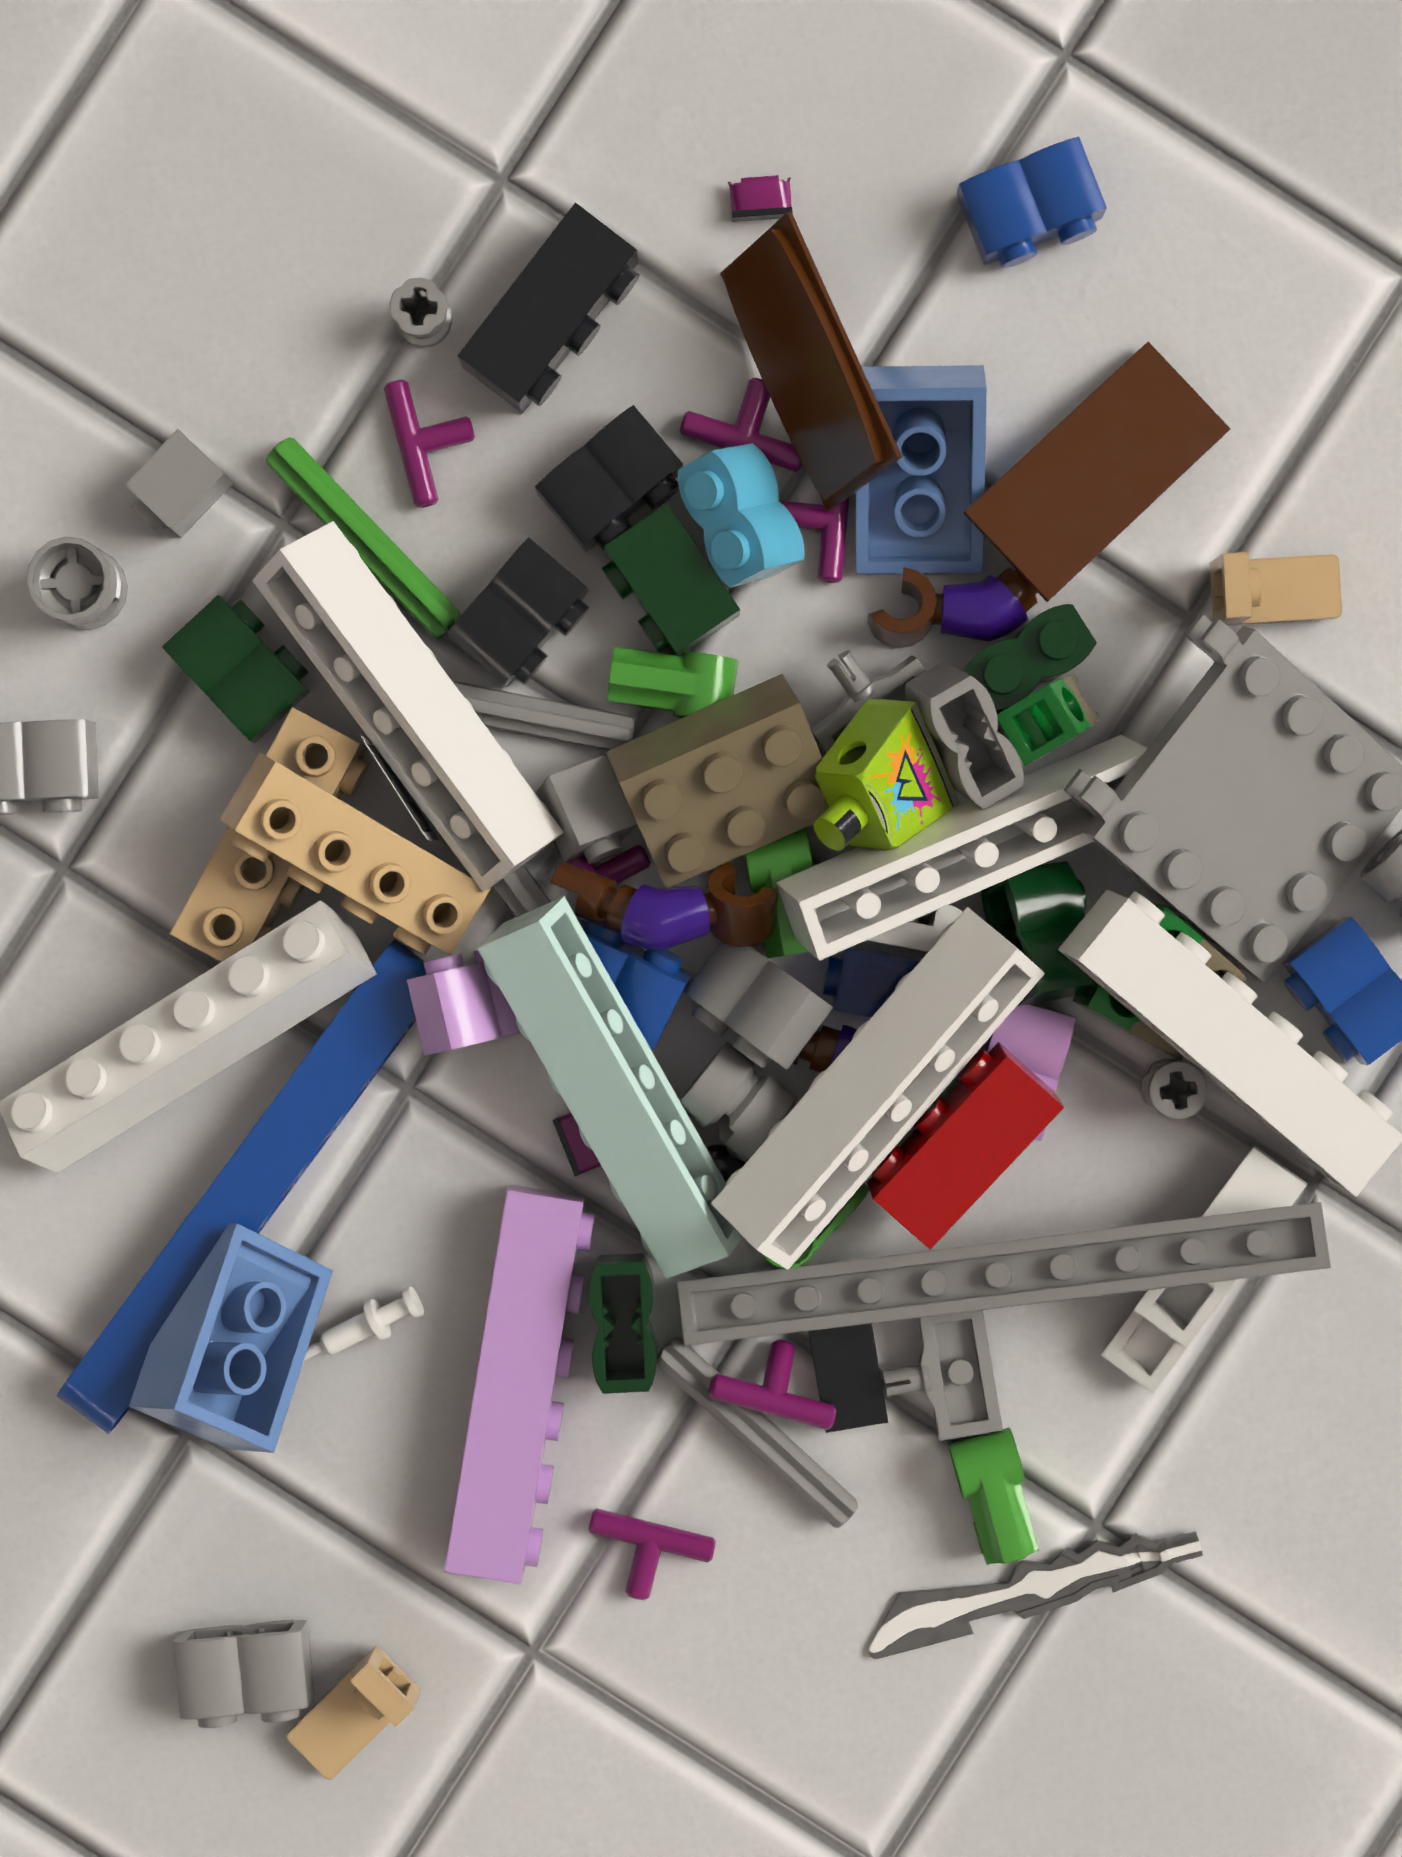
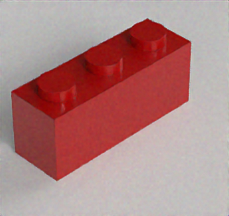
(963, 1144)

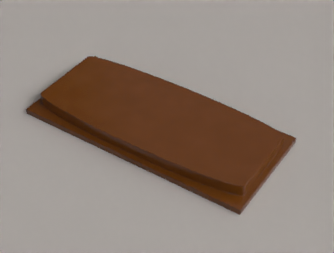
(809, 364)
(1096, 471)

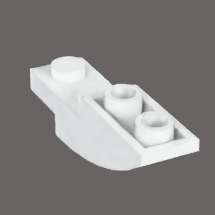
(1173, 1316)

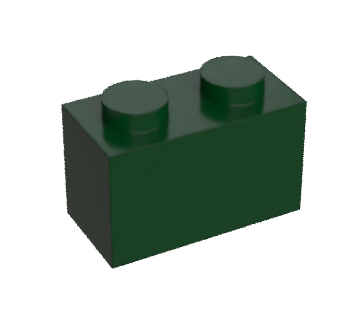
(669, 581)

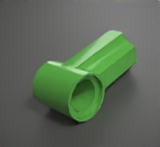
(670, 681)
(770, 865)
(991, 1479)

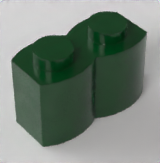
(1037, 654)
(237, 668)
(1037, 916)
(625, 1340)

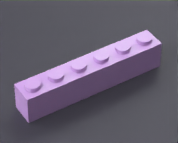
(516, 1384)

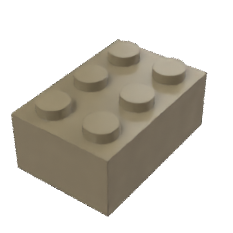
(722, 780)

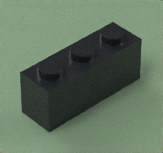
(551, 310)

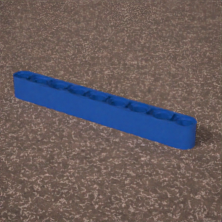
(253, 1178)

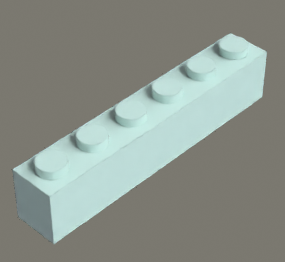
(611, 1085)

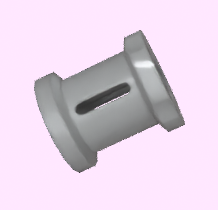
(434, 326)
(1188, 1101)

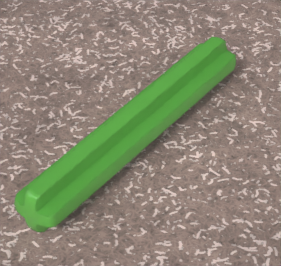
(374, 547)

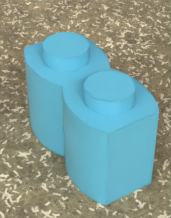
(739, 508)

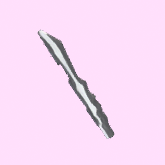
(1034, 1588)

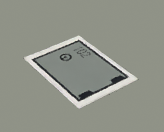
(402, 792)

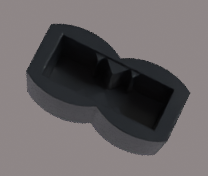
(611, 480)
(519, 614)

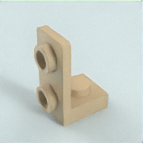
(1275, 588)
(354, 1713)

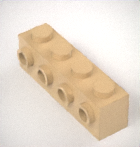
(354, 855)
(242, 894)

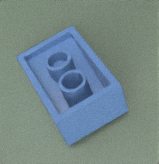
(917, 505)
(235, 1343)

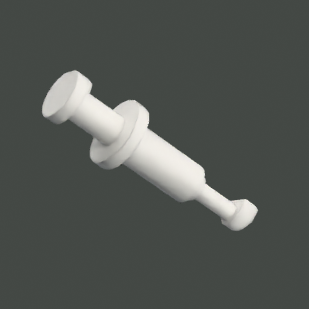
(371, 1322)

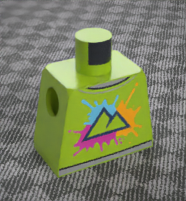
(882, 779)

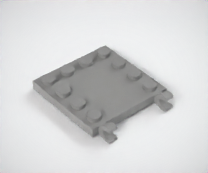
(1247, 801)

